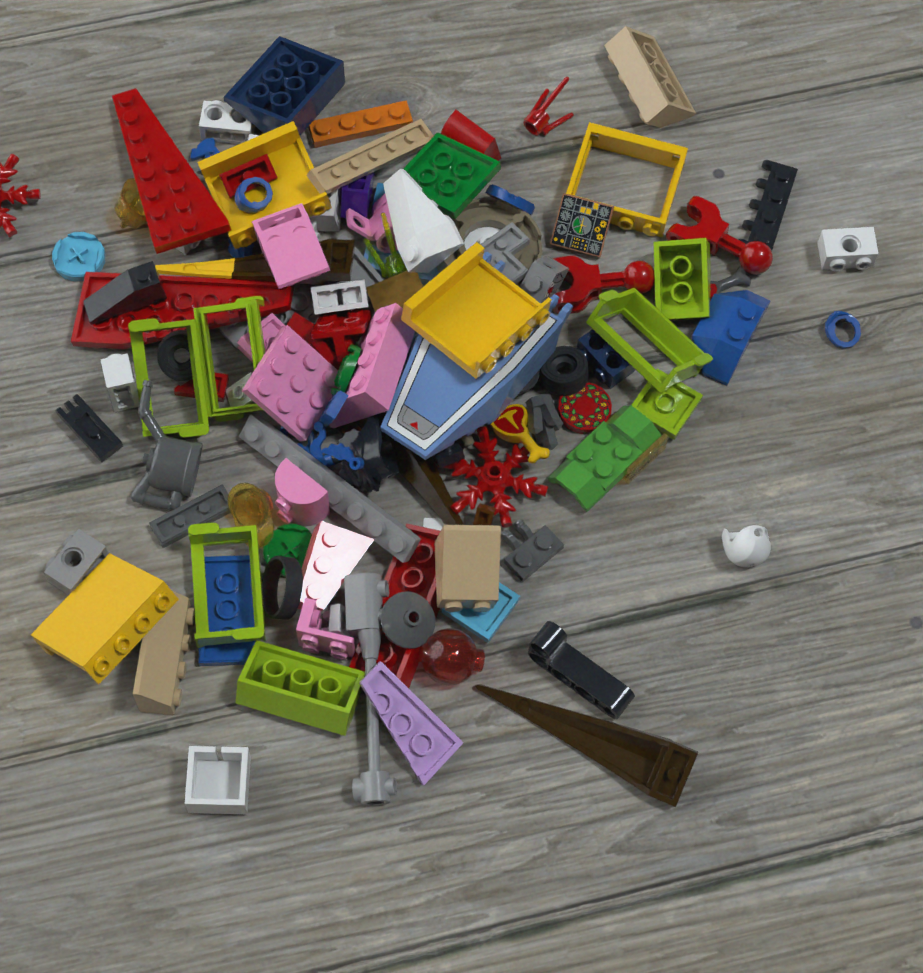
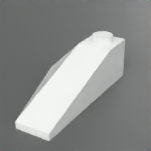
(420, 229)

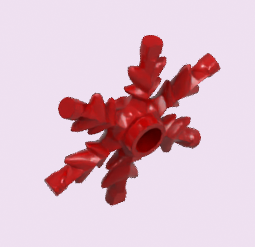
(19, 194)
(497, 483)

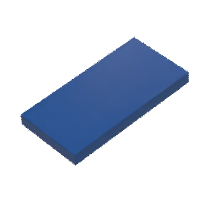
(228, 608)

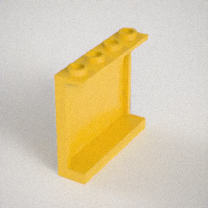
(289, 189)
(474, 312)
(105, 617)

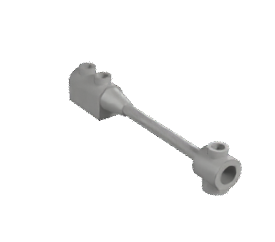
(363, 620)

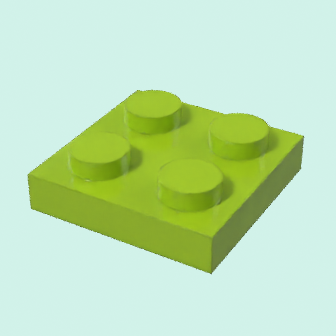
(670, 409)

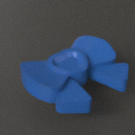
(205, 148)

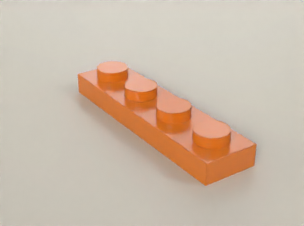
(360, 124)

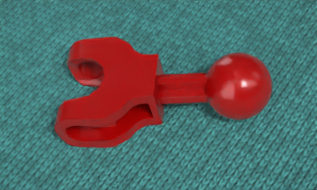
(753, 257)
(588, 282)

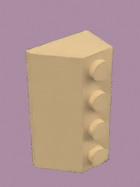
(648, 78)
(162, 662)

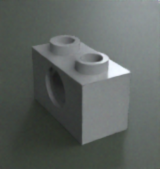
(80, 547)

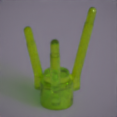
(394, 264)

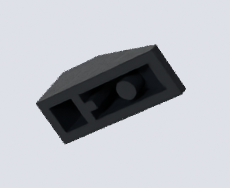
(125, 293)

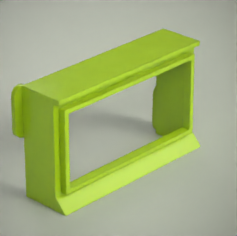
(252, 306)
(656, 328)
(141, 373)
(209, 535)

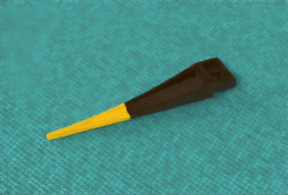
(337, 252)

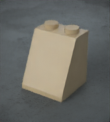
(467, 567)

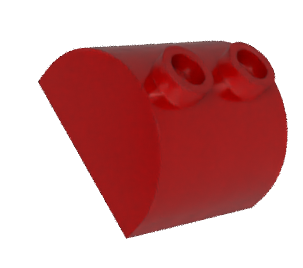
(470, 134)

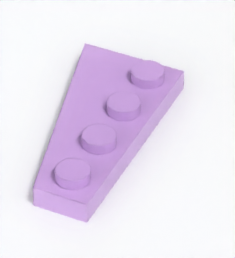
(414, 727)

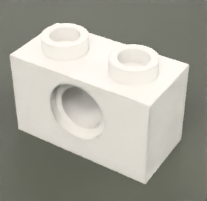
(857, 240)

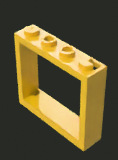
(640, 148)

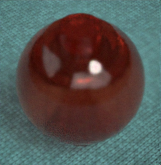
(451, 657)

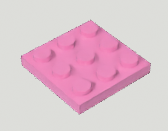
(292, 383)

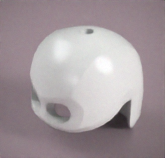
(745, 547)

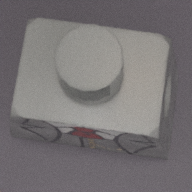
(544, 281)

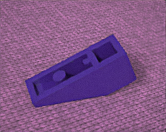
(357, 196)

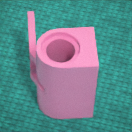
(373, 227)

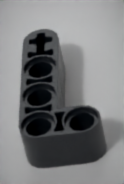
(578, 672)

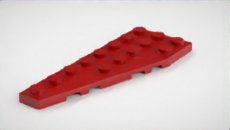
(182, 296)

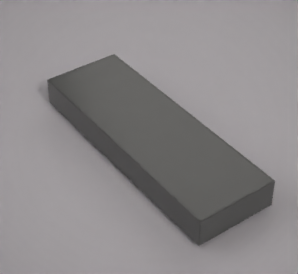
(200, 510)

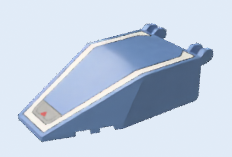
(444, 402)

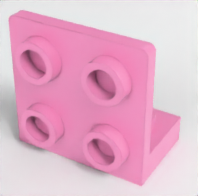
(316, 640)

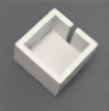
(216, 784)

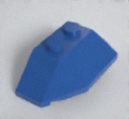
(728, 331)

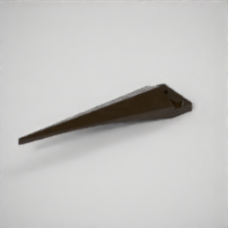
(423, 478)
(640, 758)

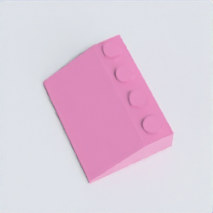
(378, 366)

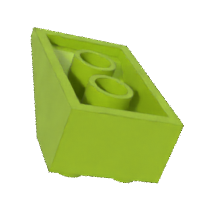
(682, 278)

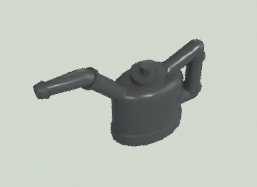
(170, 464)

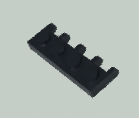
(772, 205)

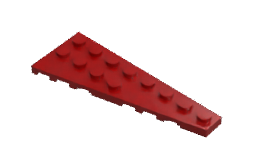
(171, 193)

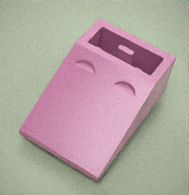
(290, 246)

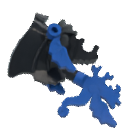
(362, 455)

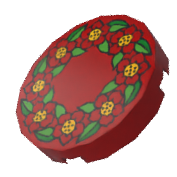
(585, 409)

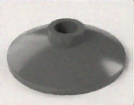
(397, 624)

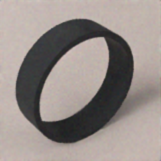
(293, 587)

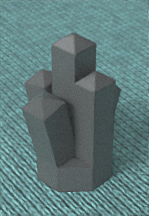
(543, 420)

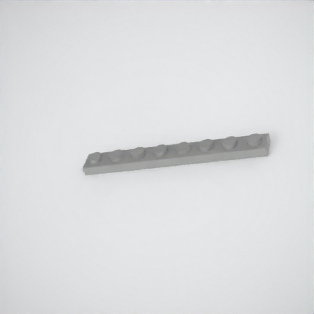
(342, 496)

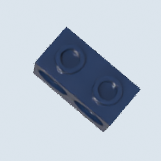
(601, 358)

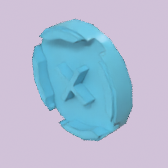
(78, 255)

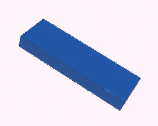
(333, 408)

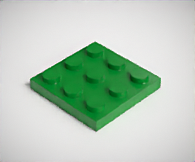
(451, 173)

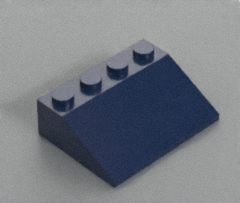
(287, 86)

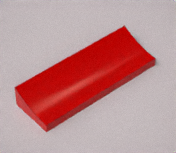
(413, 576)

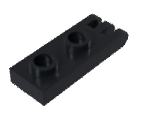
(90, 428)

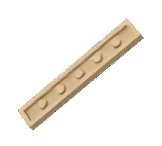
(370, 157)

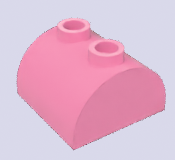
(299, 496)

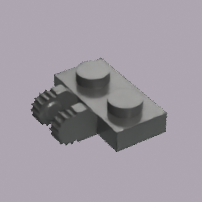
(533, 552)

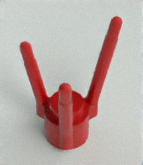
(538, 119)

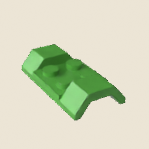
(605, 456)

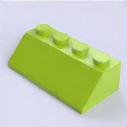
(299, 687)

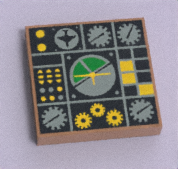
(582, 225)

